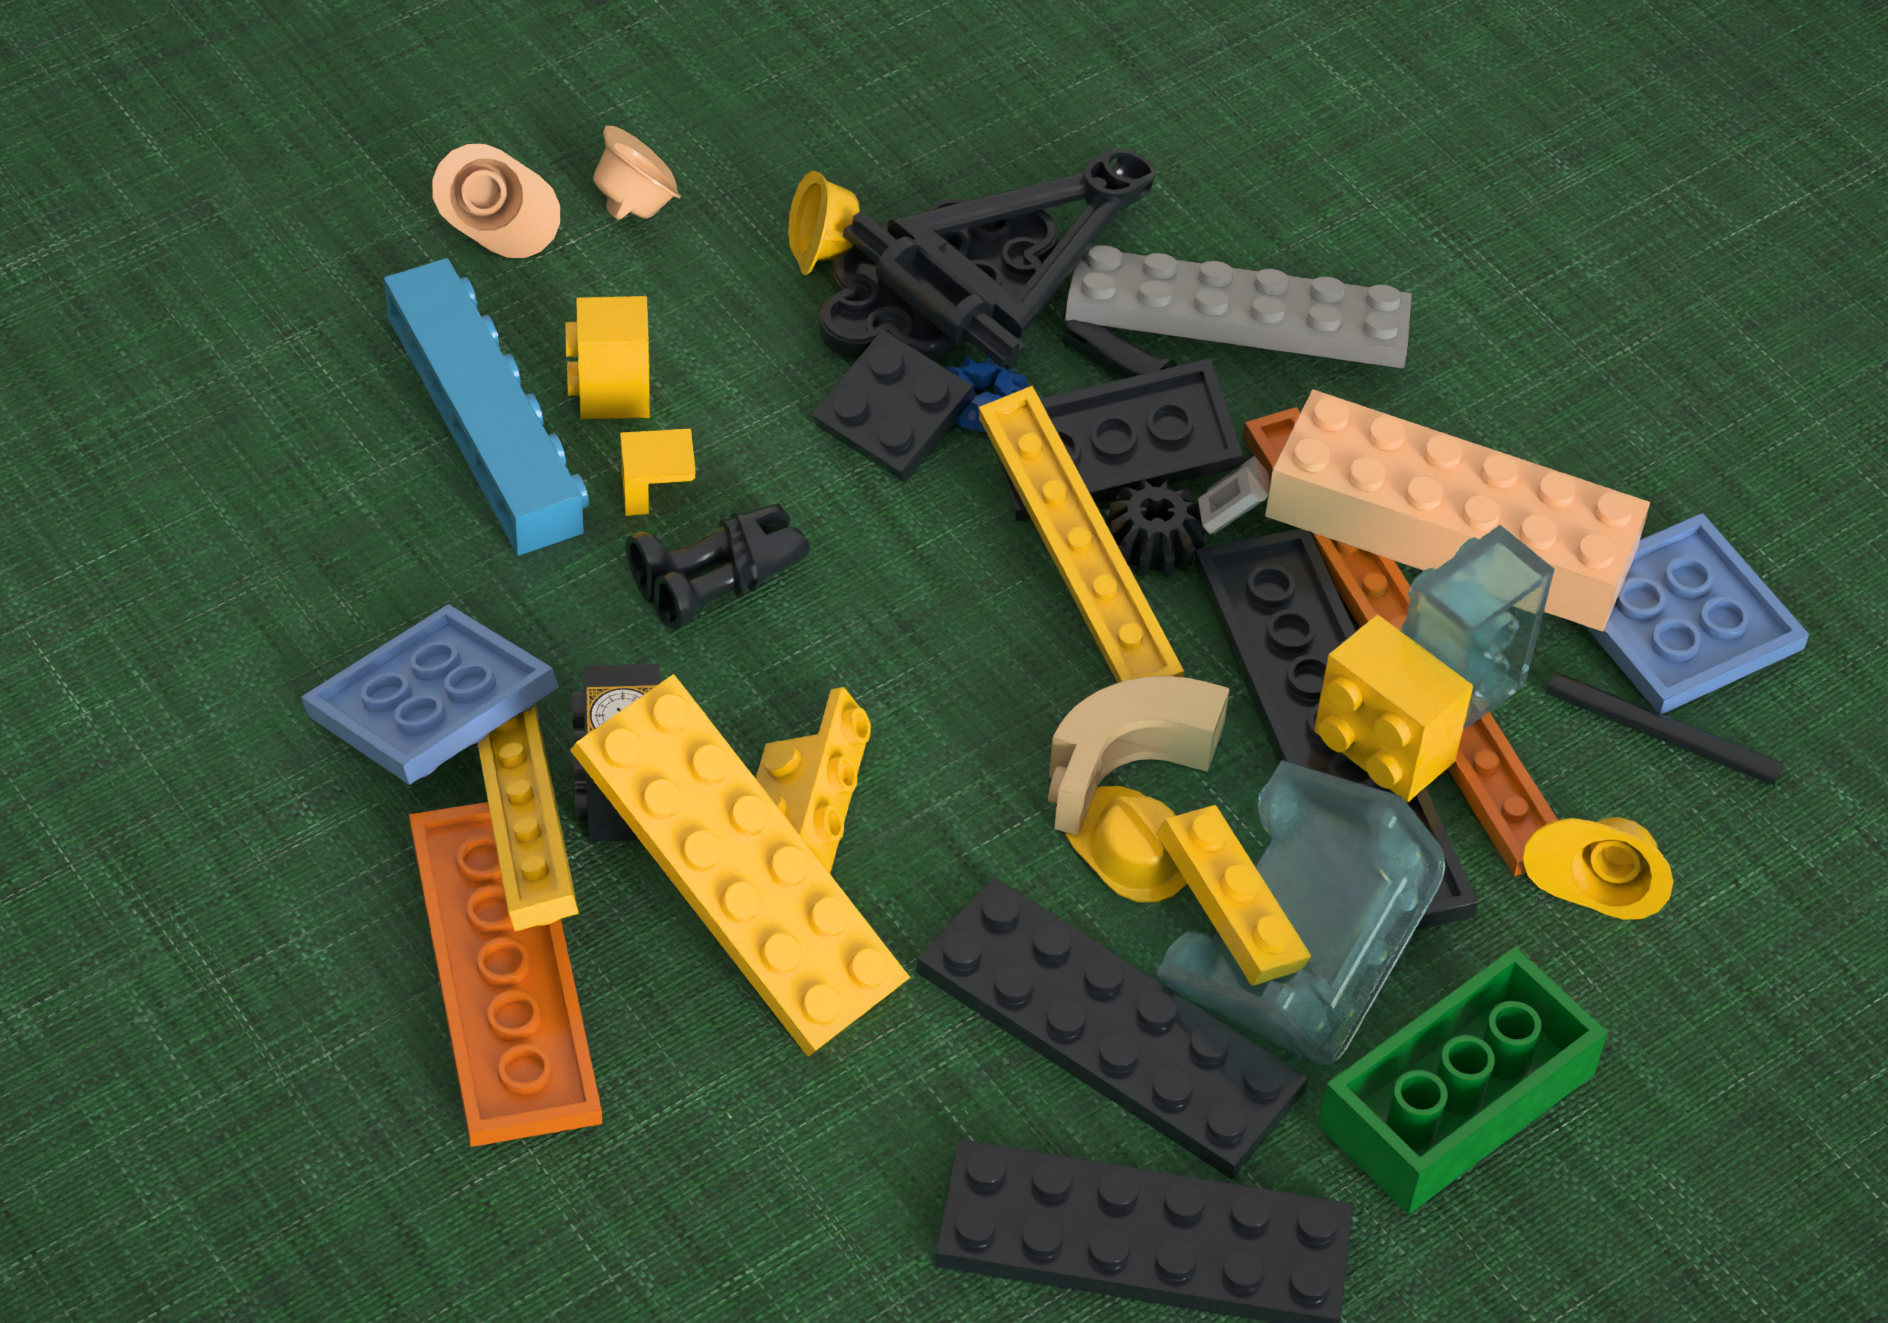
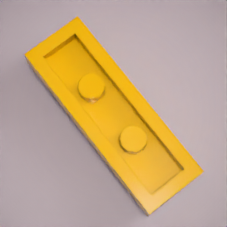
(1233, 895)

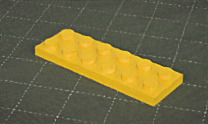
(740, 864)

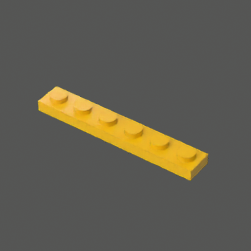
(1078, 538)
(526, 823)

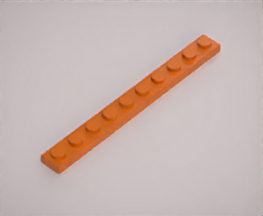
(1371, 585)

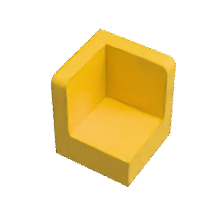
(653, 458)

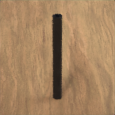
(1665, 728)

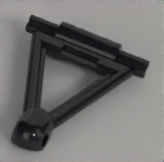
(963, 297)

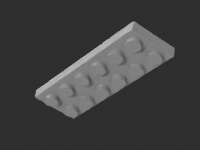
(1241, 306)

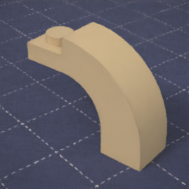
(1128, 723)

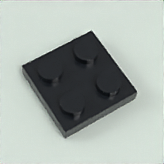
(893, 405)

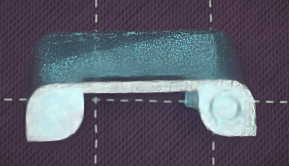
(1353, 883)

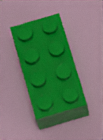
(1461, 1079)

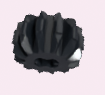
(1156, 527)

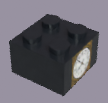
(605, 694)

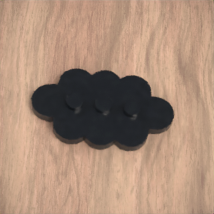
(864, 306)

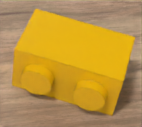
(611, 357)

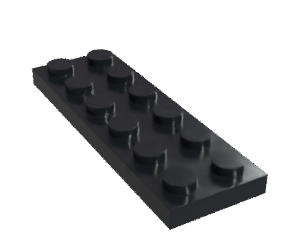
(1112, 1027)
(1145, 1235)

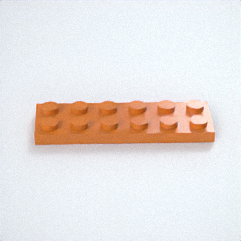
(502, 989)

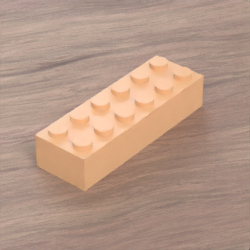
(1428, 492)

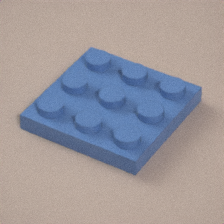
(1694, 617)
(429, 693)

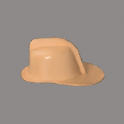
(632, 176)
(496, 200)

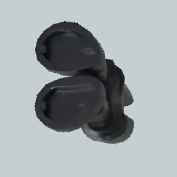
(752, 543)

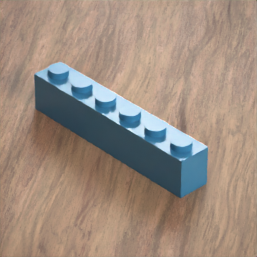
(485, 406)

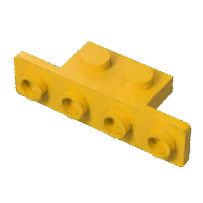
(817, 774)

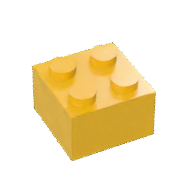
(1392, 708)

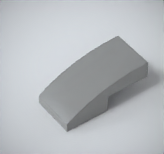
(1234, 495)

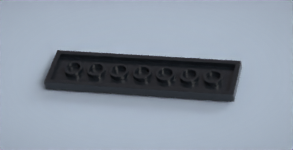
(1280, 628)

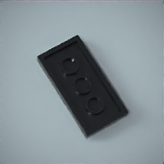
(1142, 428)

